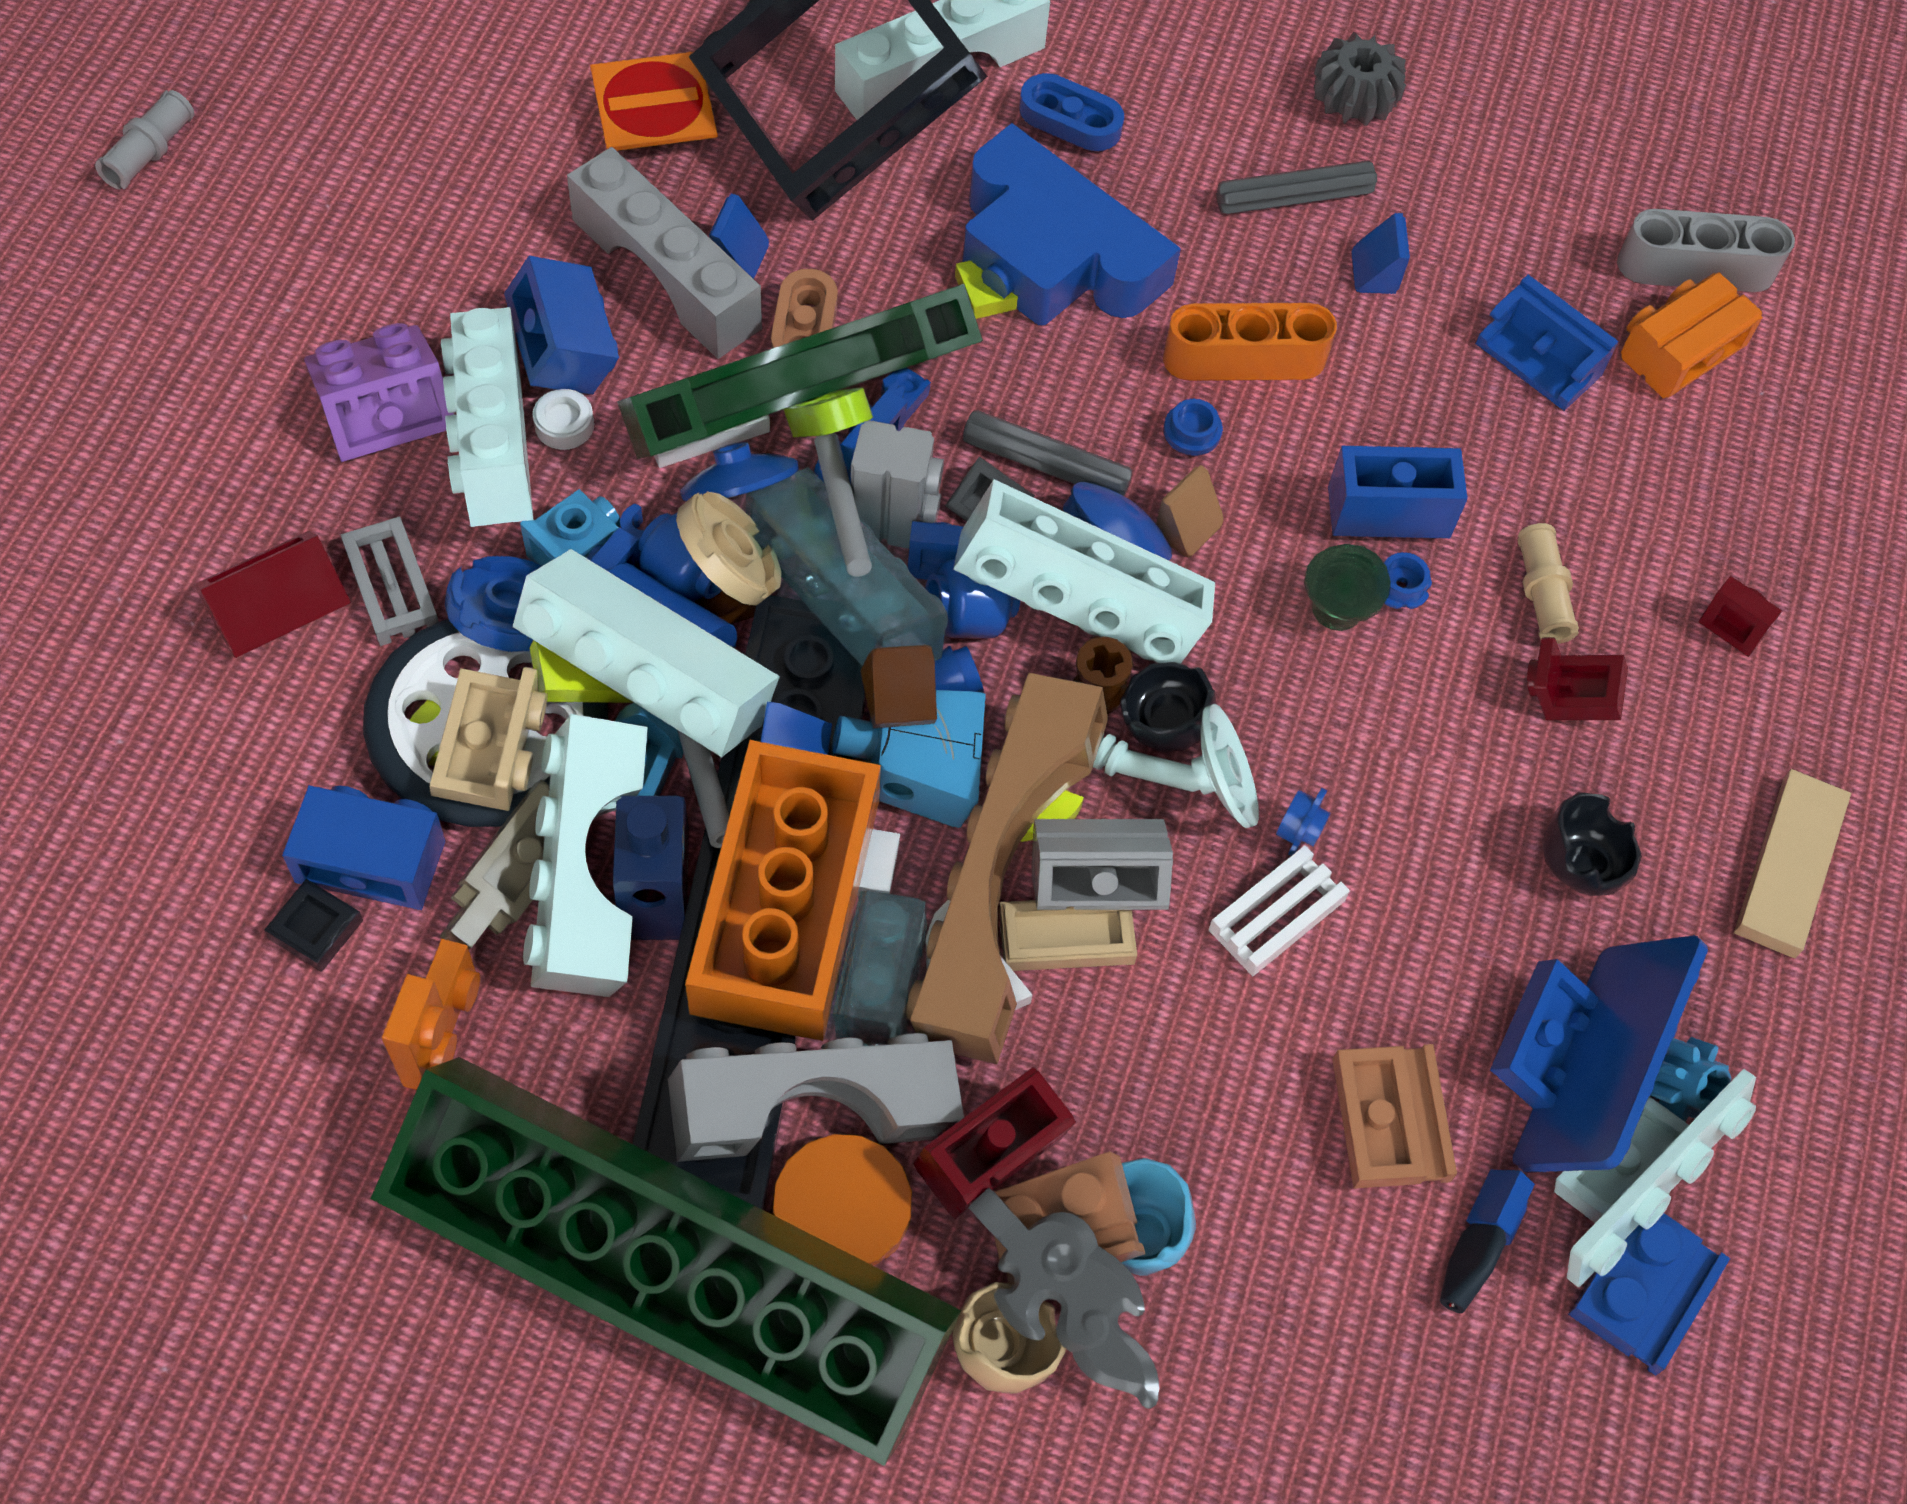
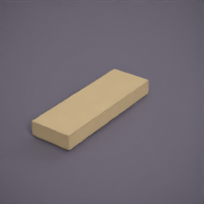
(1792, 864)

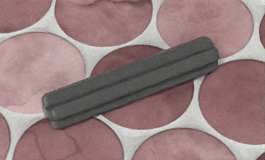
(1296, 187)
(1044, 453)

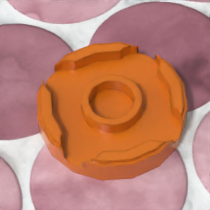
(846, 1195)

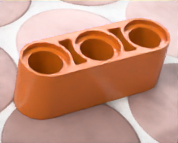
(1249, 341)

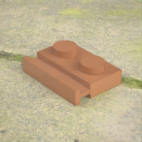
(1393, 1116)
(1089, 1189)

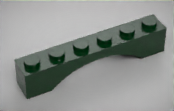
(799, 371)

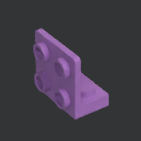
(379, 390)

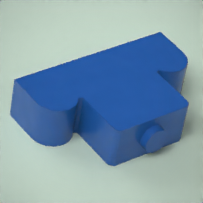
(1058, 234)

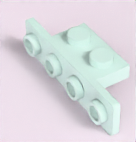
(1639, 1188)

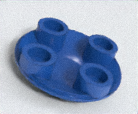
(1116, 516)

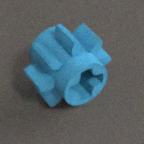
(1690, 1077)

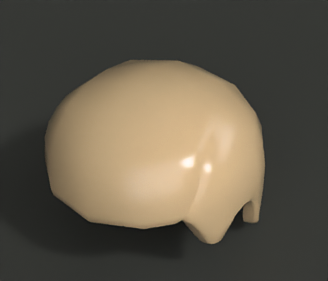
(999, 1354)

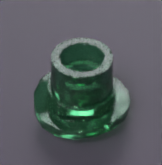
(1346, 585)

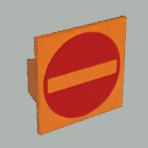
(652, 101)

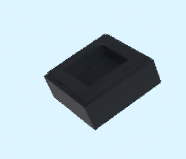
(313, 925)

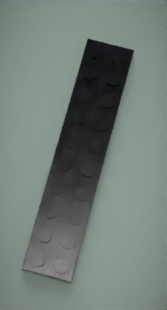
(825, 683)

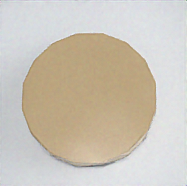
(725, 548)

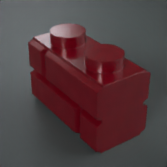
(994, 1142)

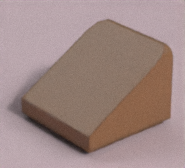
(1190, 513)

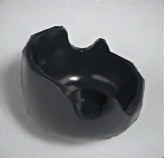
(1167, 705)
(1590, 846)

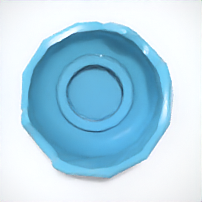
(1162, 1214)

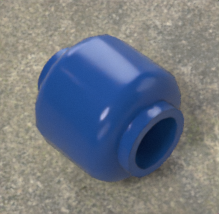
(669, 561)
(971, 607)

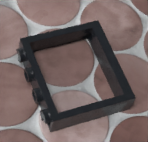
(870, 138)

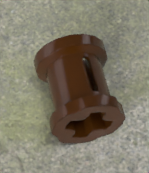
(1105, 664)

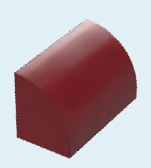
(272, 593)

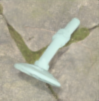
(1219, 769)

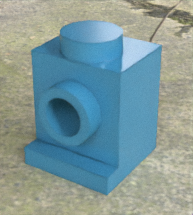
(569, 525)

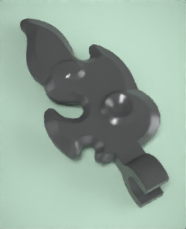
(1064, 1263)

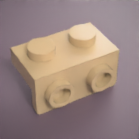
(486, 738)

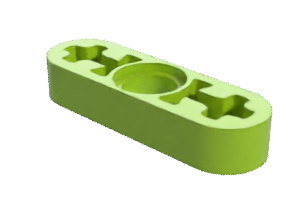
(829, 413)

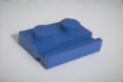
(1651, 1292)

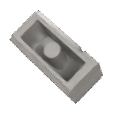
(895, 480)
(1101, 864)

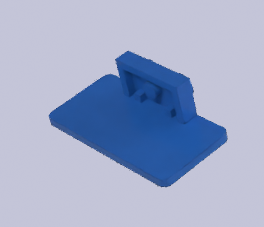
(1594, 1050)

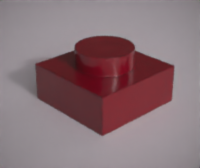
(1740, 616)

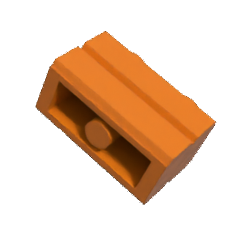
(1689, 333)

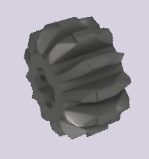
(1359, 79)

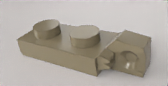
(498, 881)

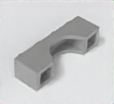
(706, 286)
(897, 1088)

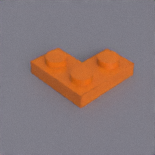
(427, 1012)

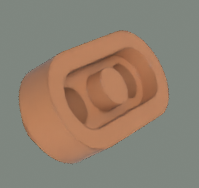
(795, 319)

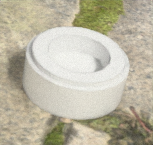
(563, 419)

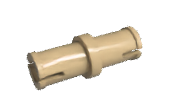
(1547, 582)

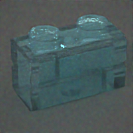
(880, 967)

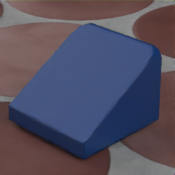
(740, 235)
(1382, 257)
(795, 729)

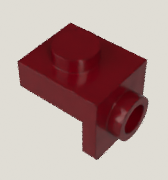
(1577, 684)

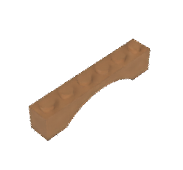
(1047, 750)

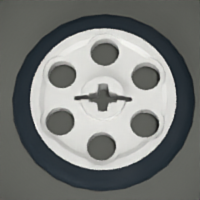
(404, 748)

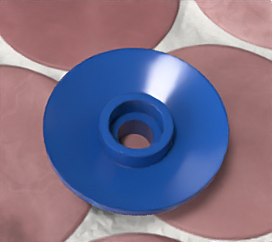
(739, 472)

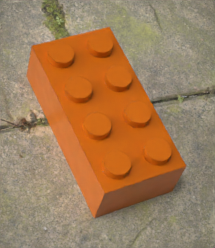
(784, 891)

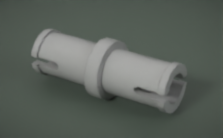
(144, 139)

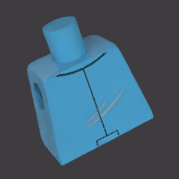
(925, 766)

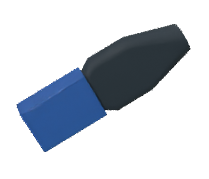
(1492, 1226)

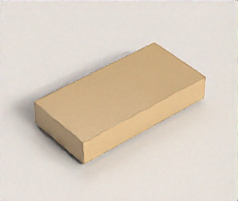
(1065, 937)

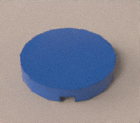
(486, 599)

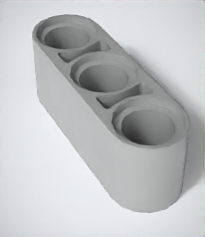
(1685, 245)

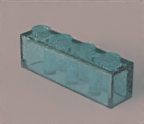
(863, 611)

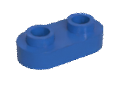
(1071, 112)

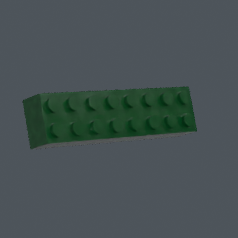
(666, 1257)

